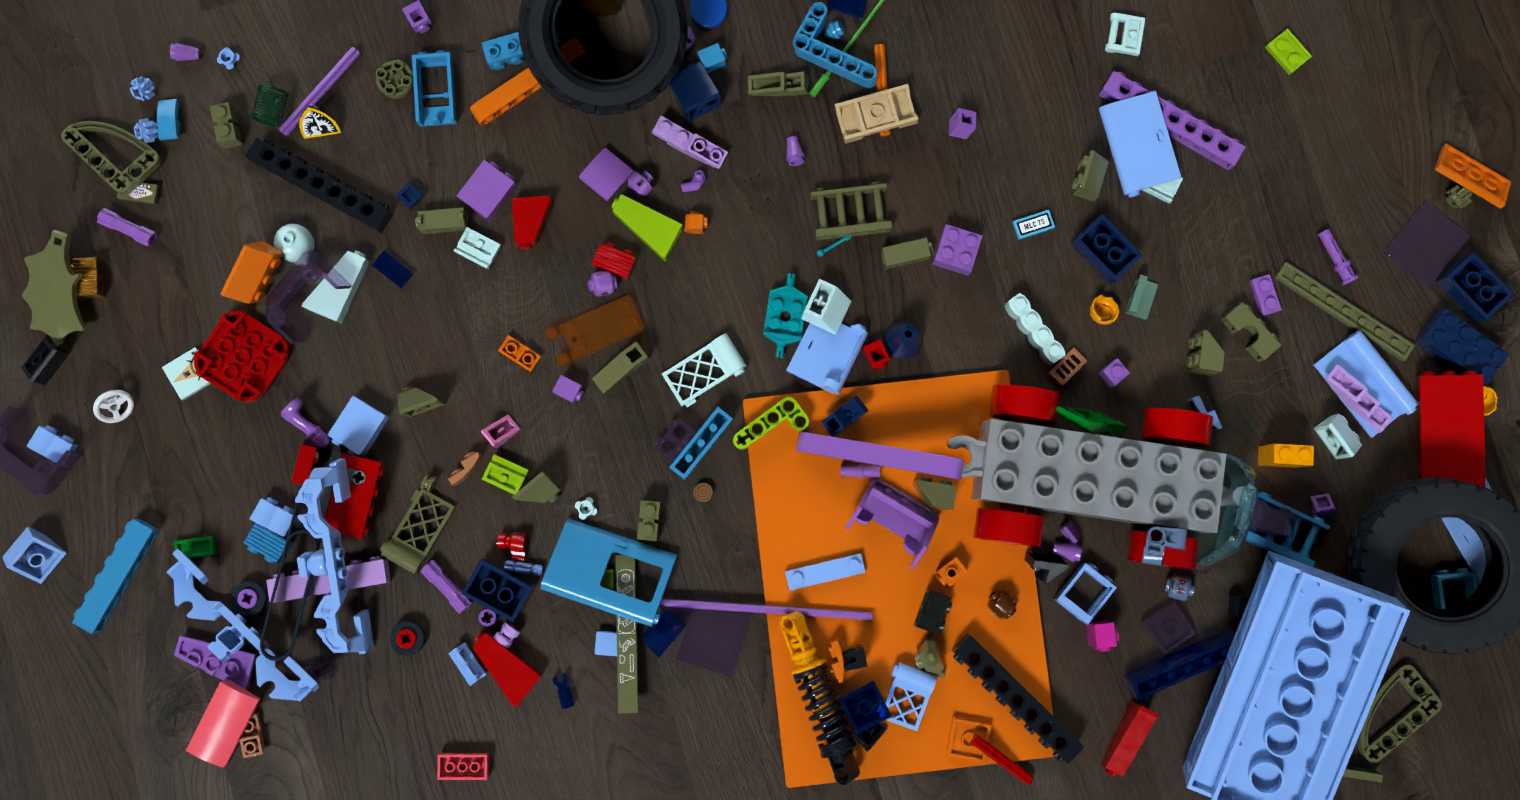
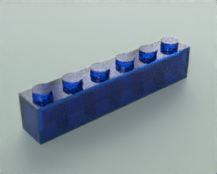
(1179, 665)

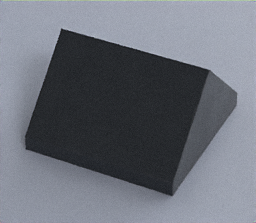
(44, 362)

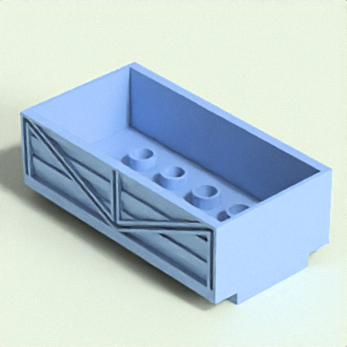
(1294, 686)

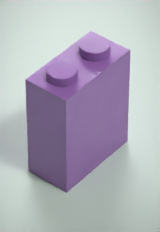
(487, 190)

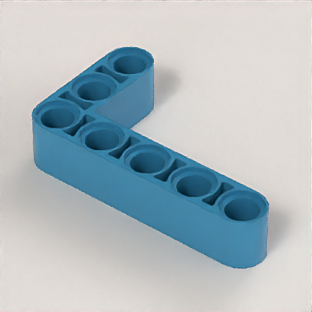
(829, 53)

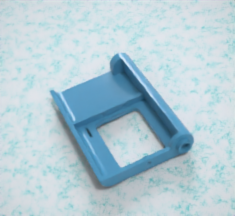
(582, 561)

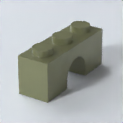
(1263, 341)

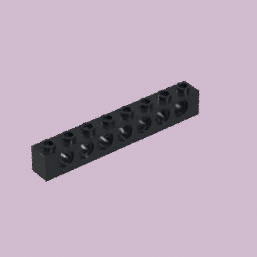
(259, 155)
(1070, 747)

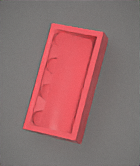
(223, 723)

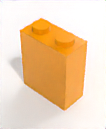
(1285, 455)

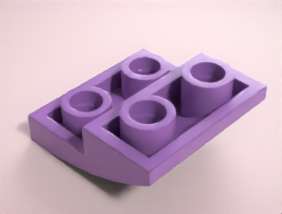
(606, 174)

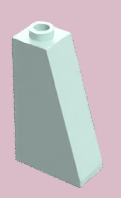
(335, 302)

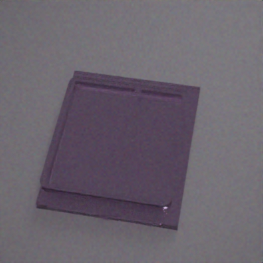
(713, 637)

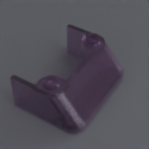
(308, 268)
(44, 476)

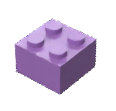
(957, 250)

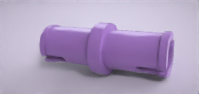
(860, 471)

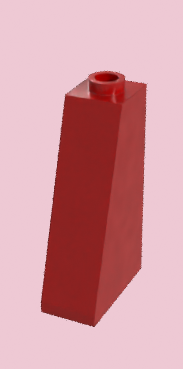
(508, 669)
(1128, 739)

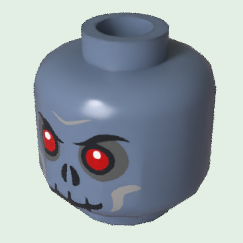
(1179, 587)

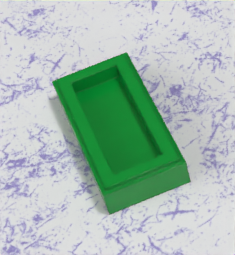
(197, 547)

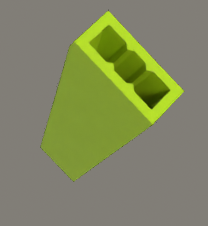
(649, 225)

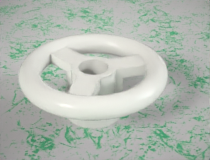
(111, 401)

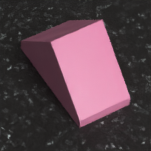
(500, 431)

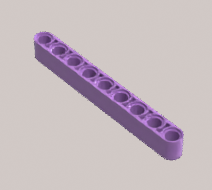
(880, 455)

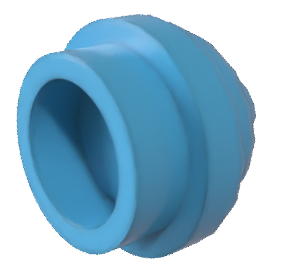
(835, 30)

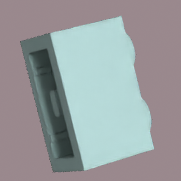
(826, 307)

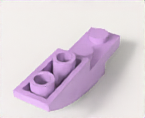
(689, 143)

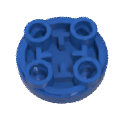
(708, 13)

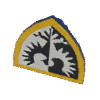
(317, 123)

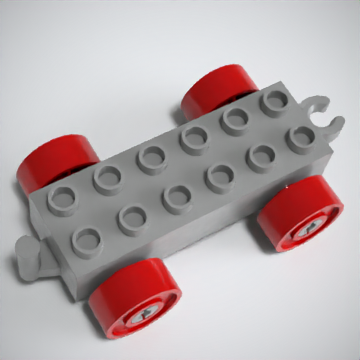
(1094, 473)

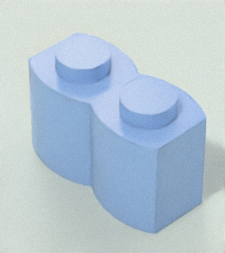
(50, 444)
(273, 516)

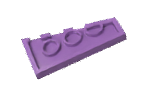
(237, 668)

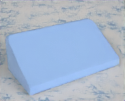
(606, 643)

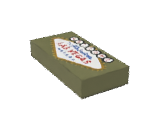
(143, 193)

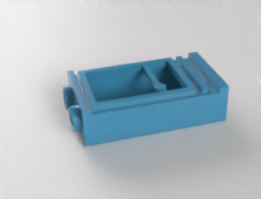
(434, 115)

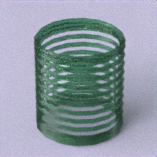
(267, 105)

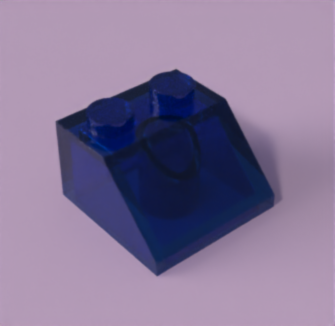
(664, 633)
(865, 707)

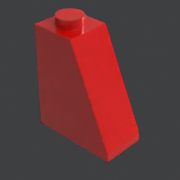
(529, 219)

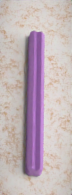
(320, 90)

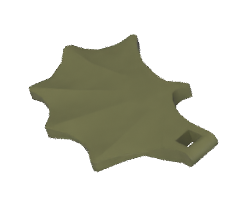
(53, 290)

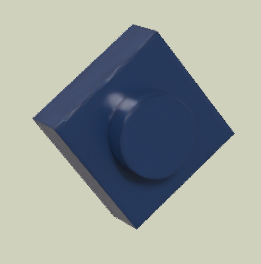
(410, 195)

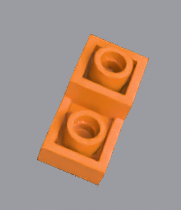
(519, 353)
(837, 669)

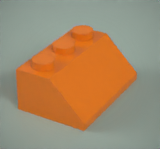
(252, 272)

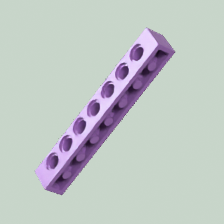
(1177, 131)

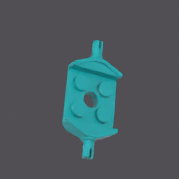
(785, 300)

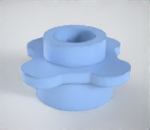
(224, 54)

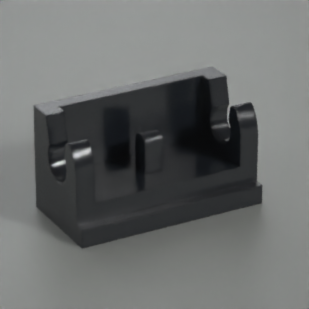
(857, 658)

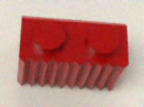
(616, 261)

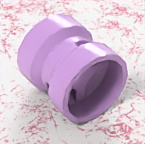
(506, 634)

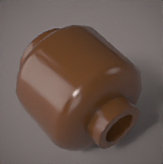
(1002, 604)

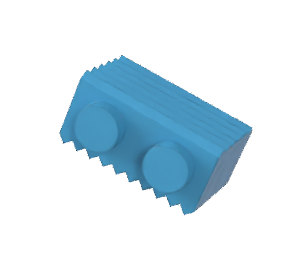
(267, 543)

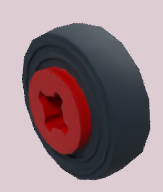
(413, 635)

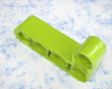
(768, 426)

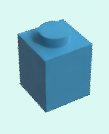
(712, 58)

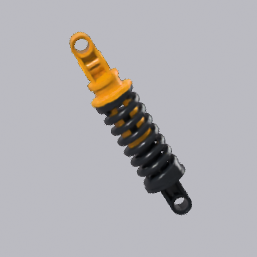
(813, 675)

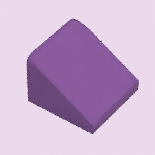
(1322, 506)
(1070, 532)

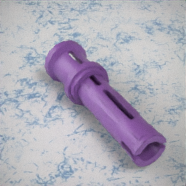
(1342, 265)

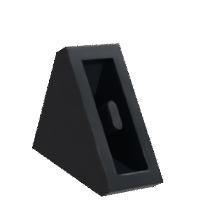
(870, 737)

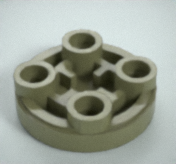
(395, 79)

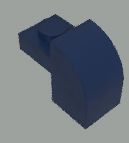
(844, 416)

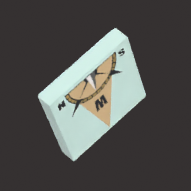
(184, 376)

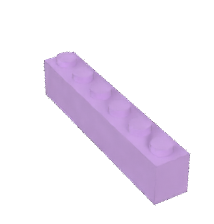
(358, 576)

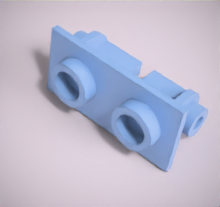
(467, 663)

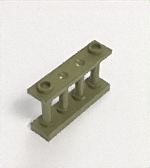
(844, 229)

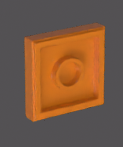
(960, 739)

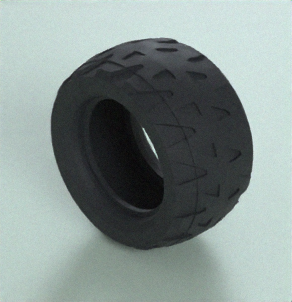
(604, 95)

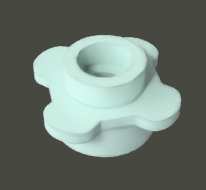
(587, 503)

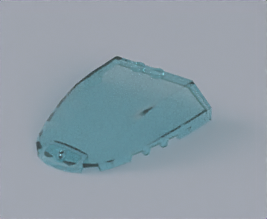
(1236, 519)

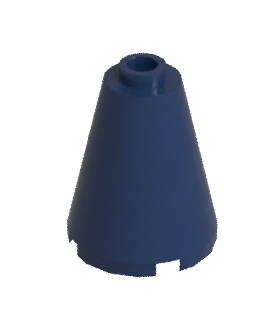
(897, 342)

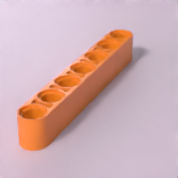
(520, 86)

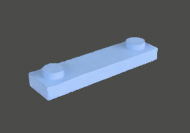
(825, 571)

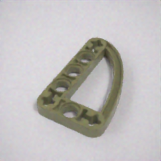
(127, 175)
(1406, 718)

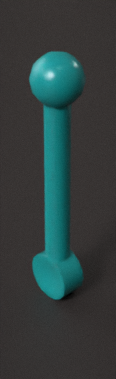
(820, 252)

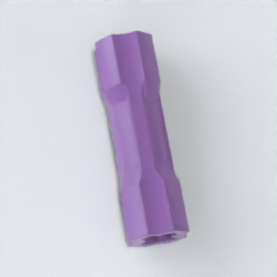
(138, 233)
(436, 575)

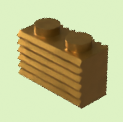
(92, 281)

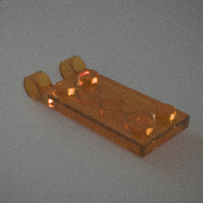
(597, 329)

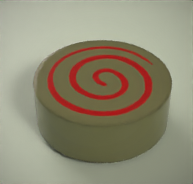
(703, 492)

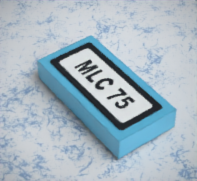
(1033, 224)

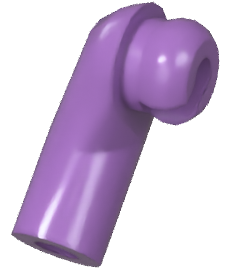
(695, 183)

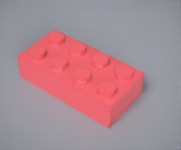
(463, 766)

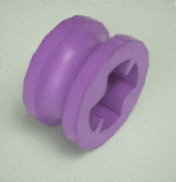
(482, 614)

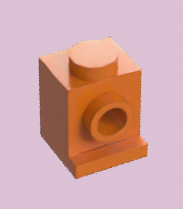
(955, 565)

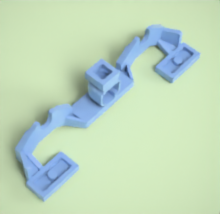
(331, 559)
(232, 638)

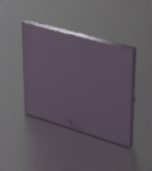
(1426, 244)

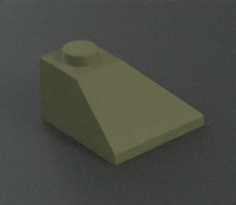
(415, 401)
(540, 490)

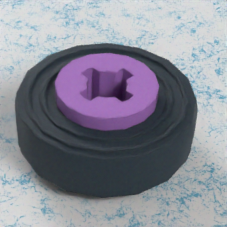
(256, 599)

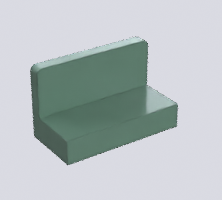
(1141, 297)

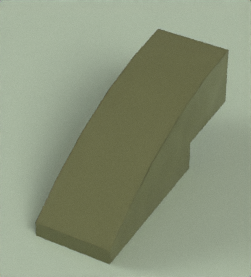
(778, 84)

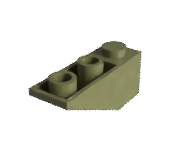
(620, 367)

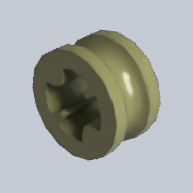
(429, 482)

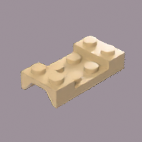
(875, 113)

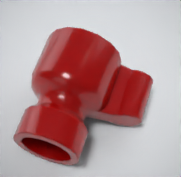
(516, 542)

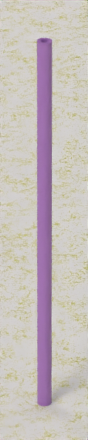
(765, 609)

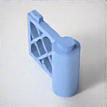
(915, 681)

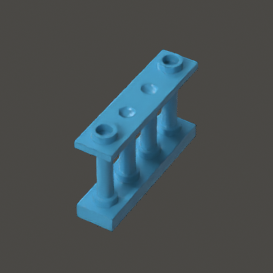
(1285, 549)

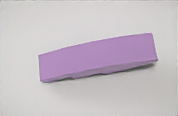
(1358, 399)

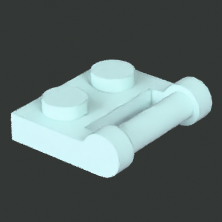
(1131, 34)

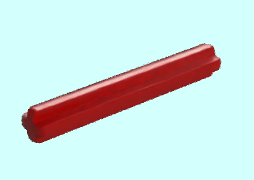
(1002, 760)

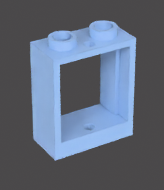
(1106, 581)

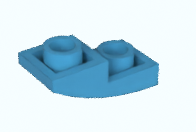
(167, 122)

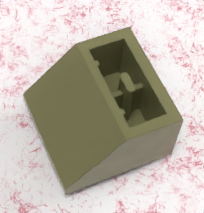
(1090, 176)
(1205, 355)
(936, 495)

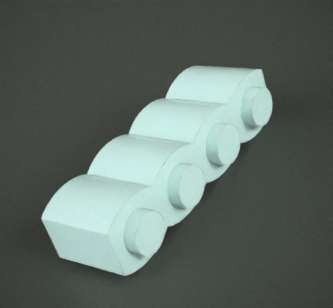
(1038, 334)

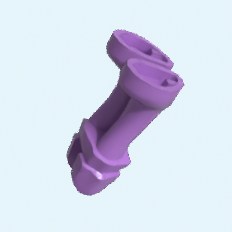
(313, 434)

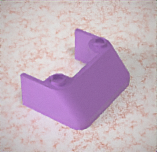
(899, 514)

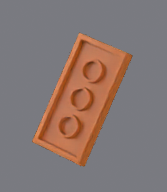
(1473, 175)

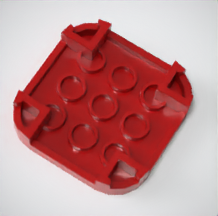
(242, 356)

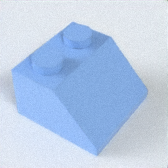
(33, 555)

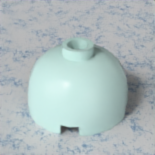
(293, 241)

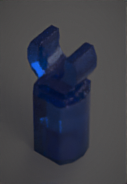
(564, 692)

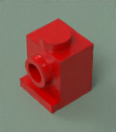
(876, 348)

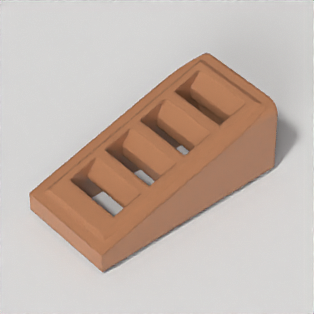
(1056, 377)

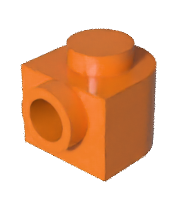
(695, 223)

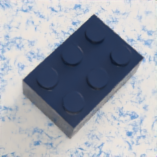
(1106, 249)
(1475, 288)
(498, 590)

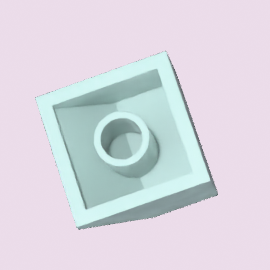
(1338, 436)

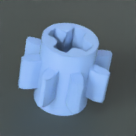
(142, 88)
(146, 130)

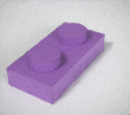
(1265, 295)

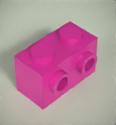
(1102, 635)

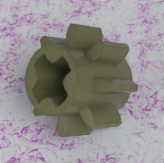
(1458, 197)

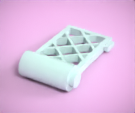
(727, 358)

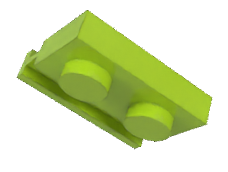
(1288, 51)
(505, 474)

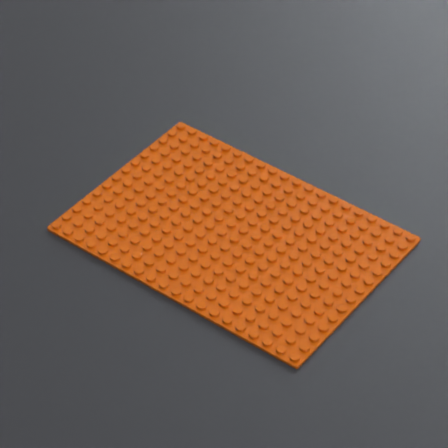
(803, 521)

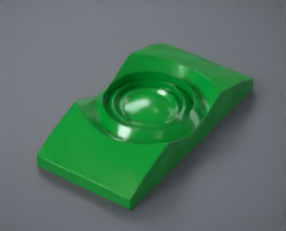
(1091, 421)

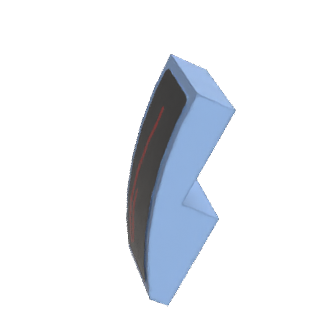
(1197, 405)

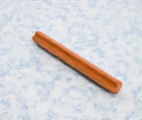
(880, 65)

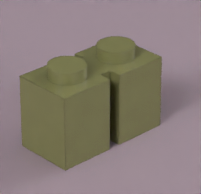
(226, 133)
(648, 528)

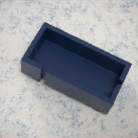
(1461, 346)

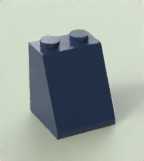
(694, 92)

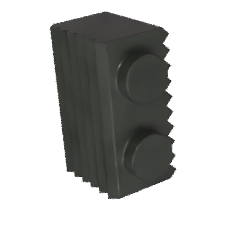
(932, 612)

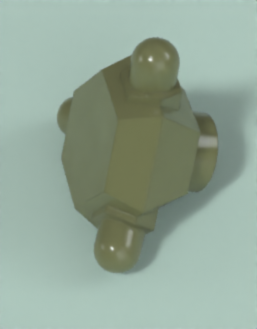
(930, 657)

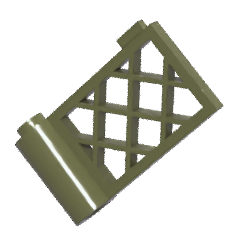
(405, 554)

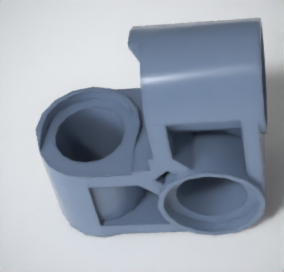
(1171, 538)

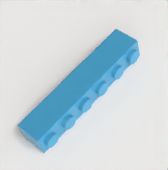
(115, 576)

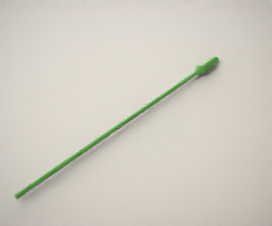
(825, 77)

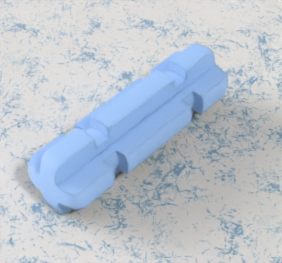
(522, 567)

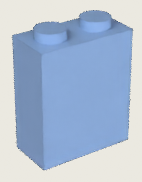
(358, 427)

